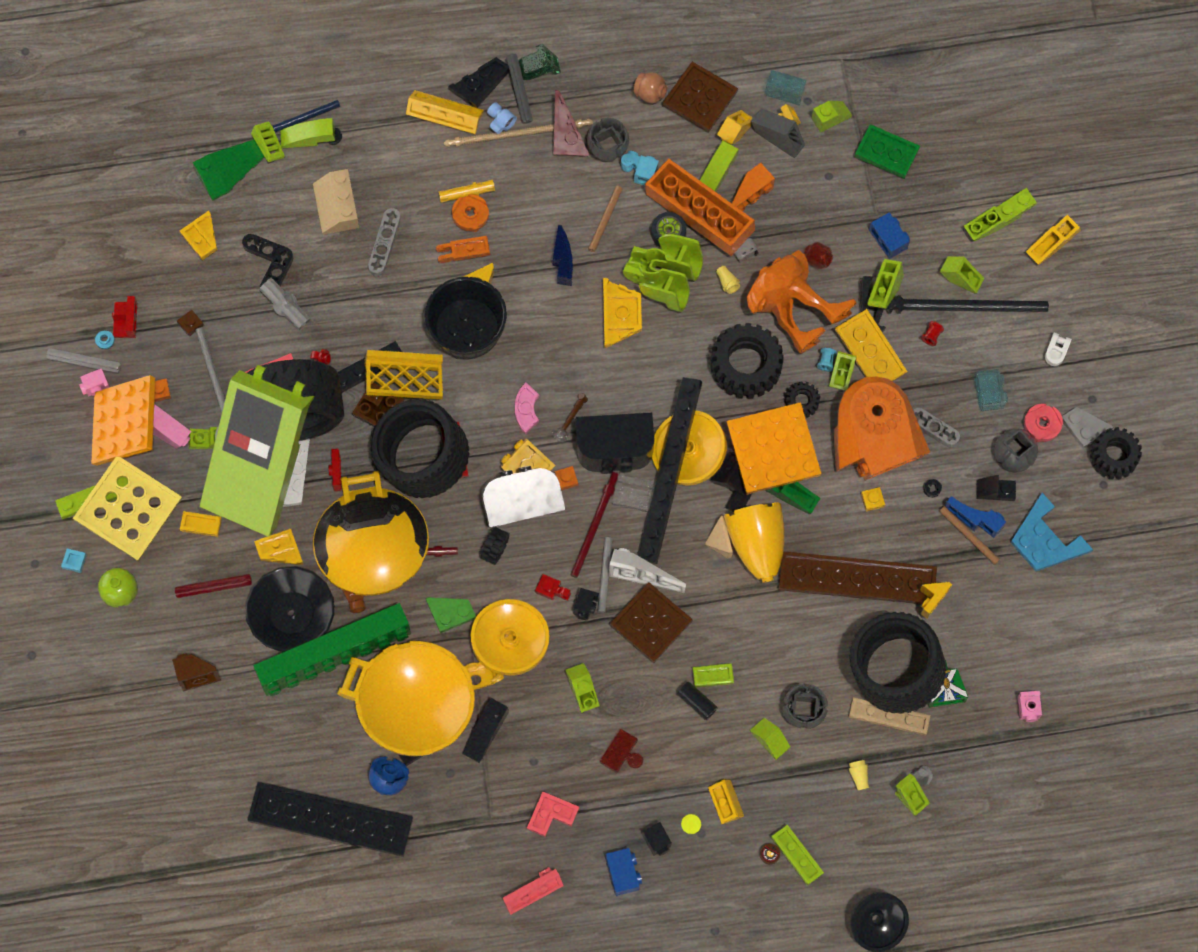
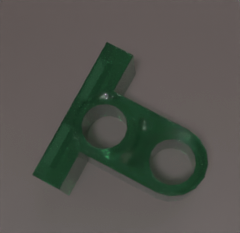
(539, 63)

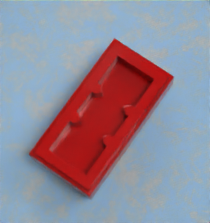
(335, 470)

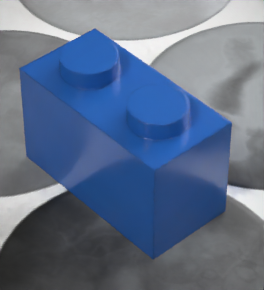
(889, 235)
(623, 872)

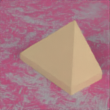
(719, 539)

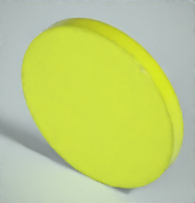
(691, 824)

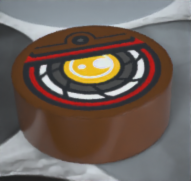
(770, 854)

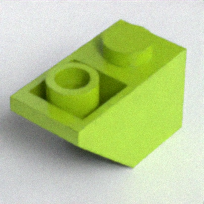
(582, 687)

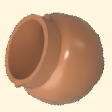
(650, 87)

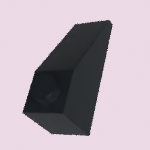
(485, 730)

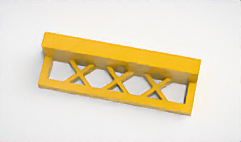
(444, 111)

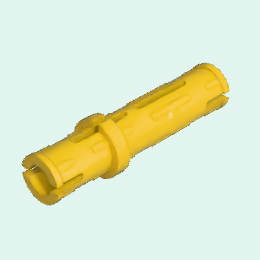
(475, 188)

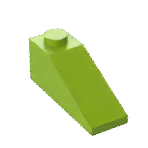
(886, 284)

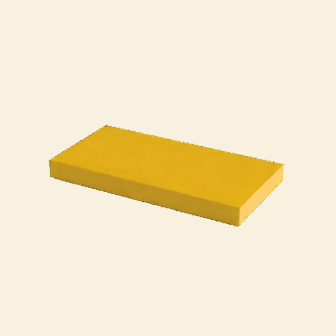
(868, 343)

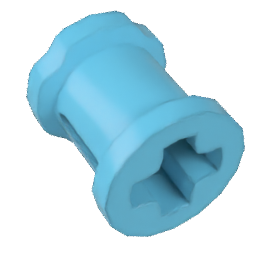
(827, 359)

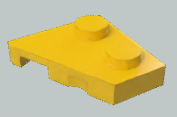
(201, 235)
(279, 548)

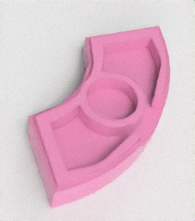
(524, 408)

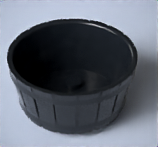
(465, 317)

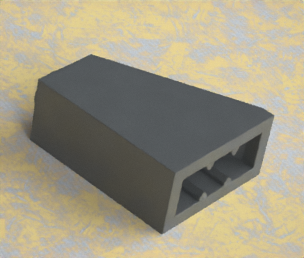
(779, 131)

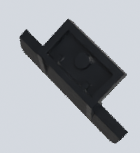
(730, 476)

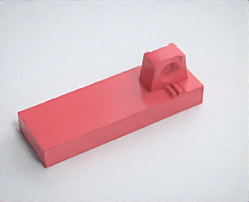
(535, 890)

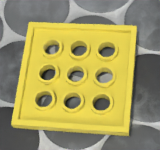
(108, 484)

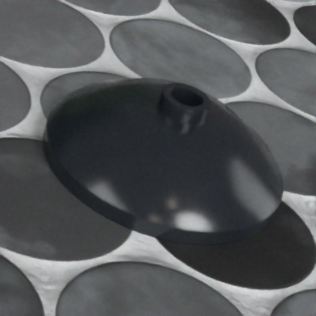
(887, 929)

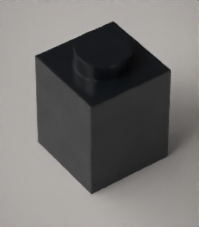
(657, 839)

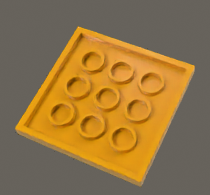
(123, 420)
(773, 448)

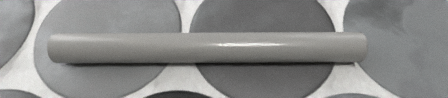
(605, 575)

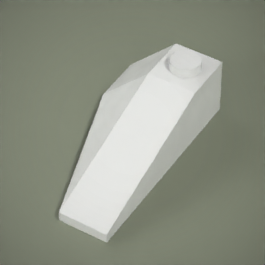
(636, 569)

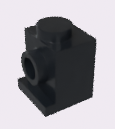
(585, 603)

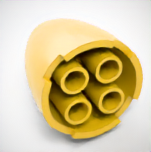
(758, 538)

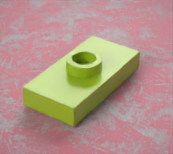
(713, 675)

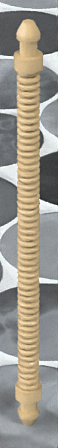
(458, 141)

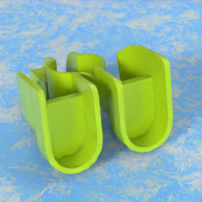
(663, 285)

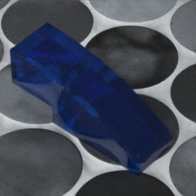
(563, 258)

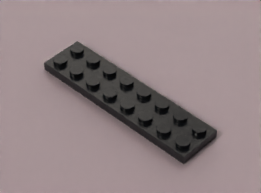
(330, 819)

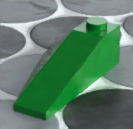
(226, 167)

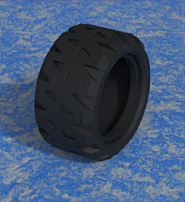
(320, 381)

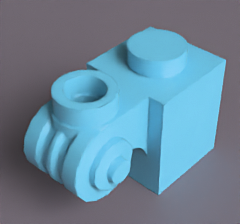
(644, 166)

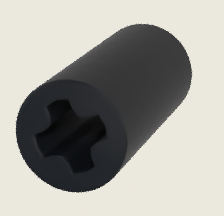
(697, 700)

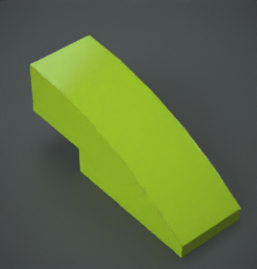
(308, 133)
(719, 165)

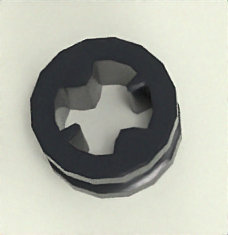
(926, 489)

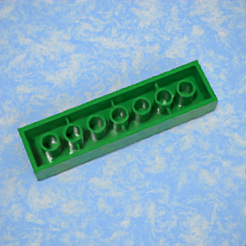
(333, 650)

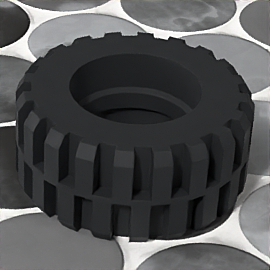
(749, 338)

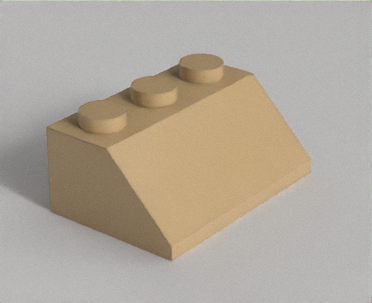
(335, 202)

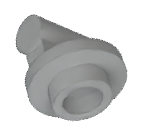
(923, 775)

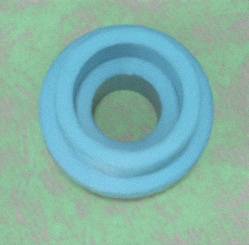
(104, 344)

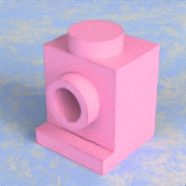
(93, 382)
(1025, 712)

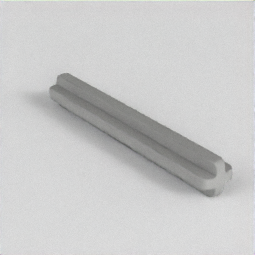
(83, 360)

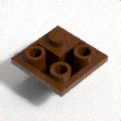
(372, 407)

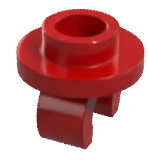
(322, 356)

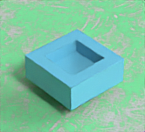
(73, 560)

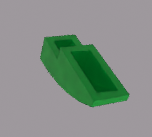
(796, 496)

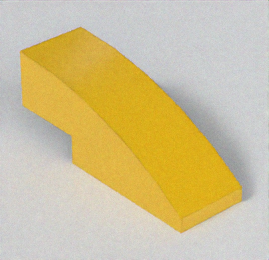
(1053, 240)

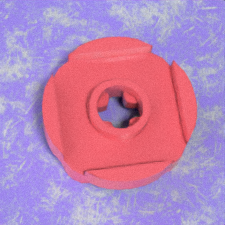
(1044, 412)

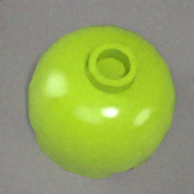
(117, 587)

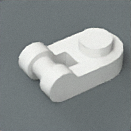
(1054, 354)

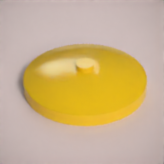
(704, 449)
(509, 637)

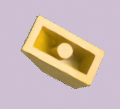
(735, 127)

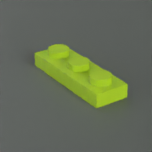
(797, 855)

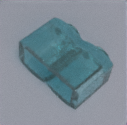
(990, 390)

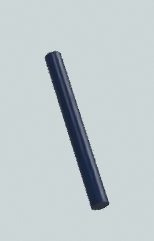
(305, 116)

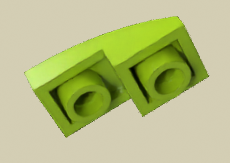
(202, 438)

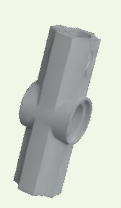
(284, 303)

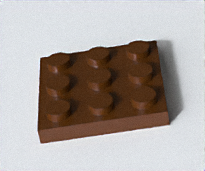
(700, 96)
(651, 622)

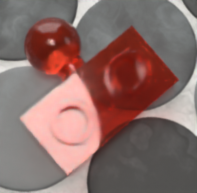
(620, 751)

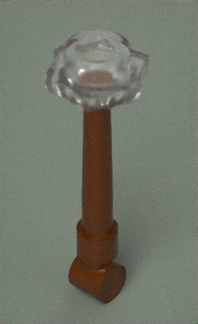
(560, 433)

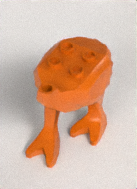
(778, 288)

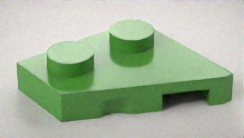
(450, 612)

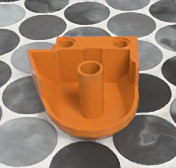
(879, 440)

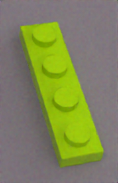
(71, 504)

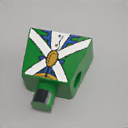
(952, 690)

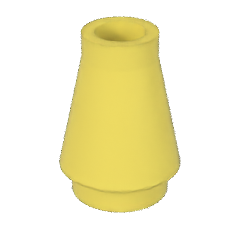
(728, 281)
(859, 773)

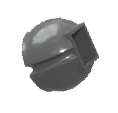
(608, 128)
(1008, 457)
(805, 694)

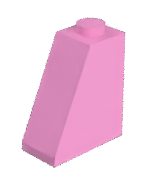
(169, 429)

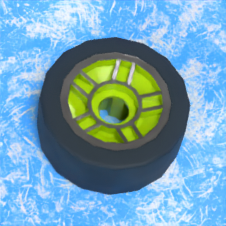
(667, 221)

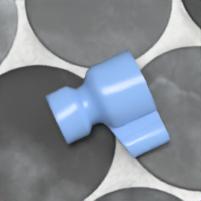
(503, 118)

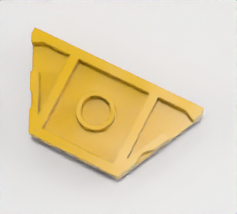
(621, 312)

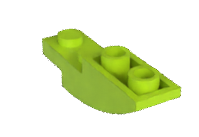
(1000, 216)

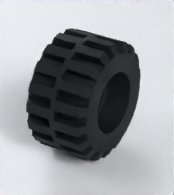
(1119, 439)

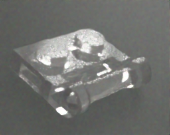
(631, 497)

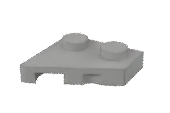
(1084, 426)

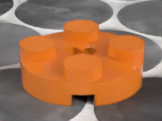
(466, 203)

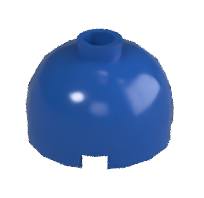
(388, 776)

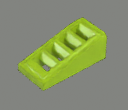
(263, 131)

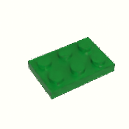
(887, 151)

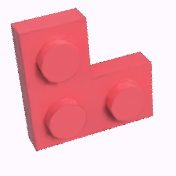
(551, 808)

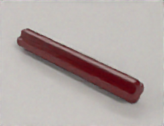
(212, 586)

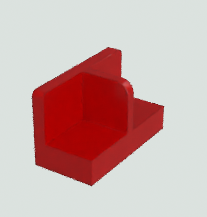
(125, 318)

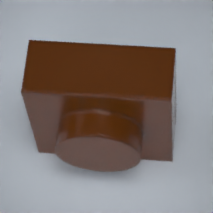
(190, 322)

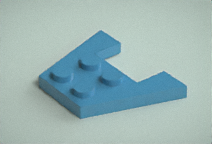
(1040, 544)

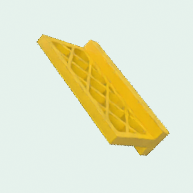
(404, 362)

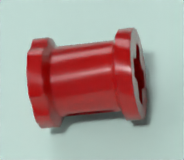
(932, 333)

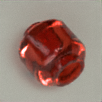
(818, 255)

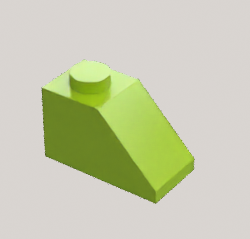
(830, 114)
(962, 273)

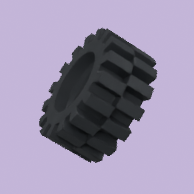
(807, 390)
(495, 545)

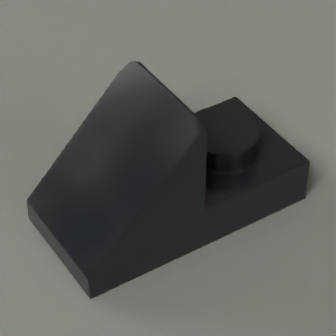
(994, 489)

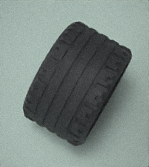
(396, 425)
(887, 628)

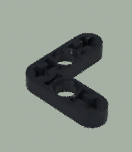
(274, 256)

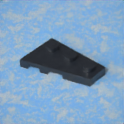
(481, 83)

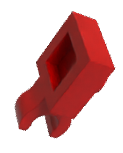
(549, 587)

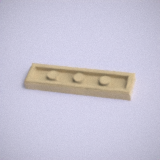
(909, 722)

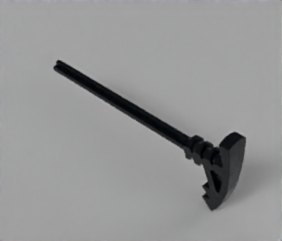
(900, 304)

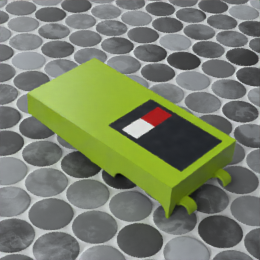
(255, 451)

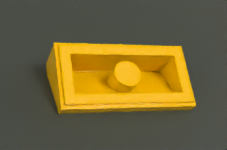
(726, 801)

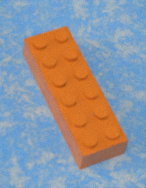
(700, 207)

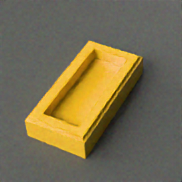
(200, 523)

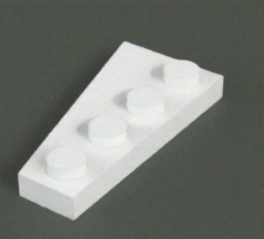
(296, 486)

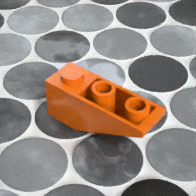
(754, 184)

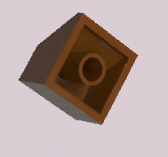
(194, 672)

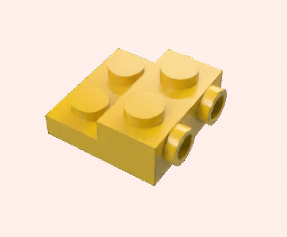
(525, 455)

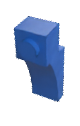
(990, 521)

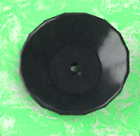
(286, 591)

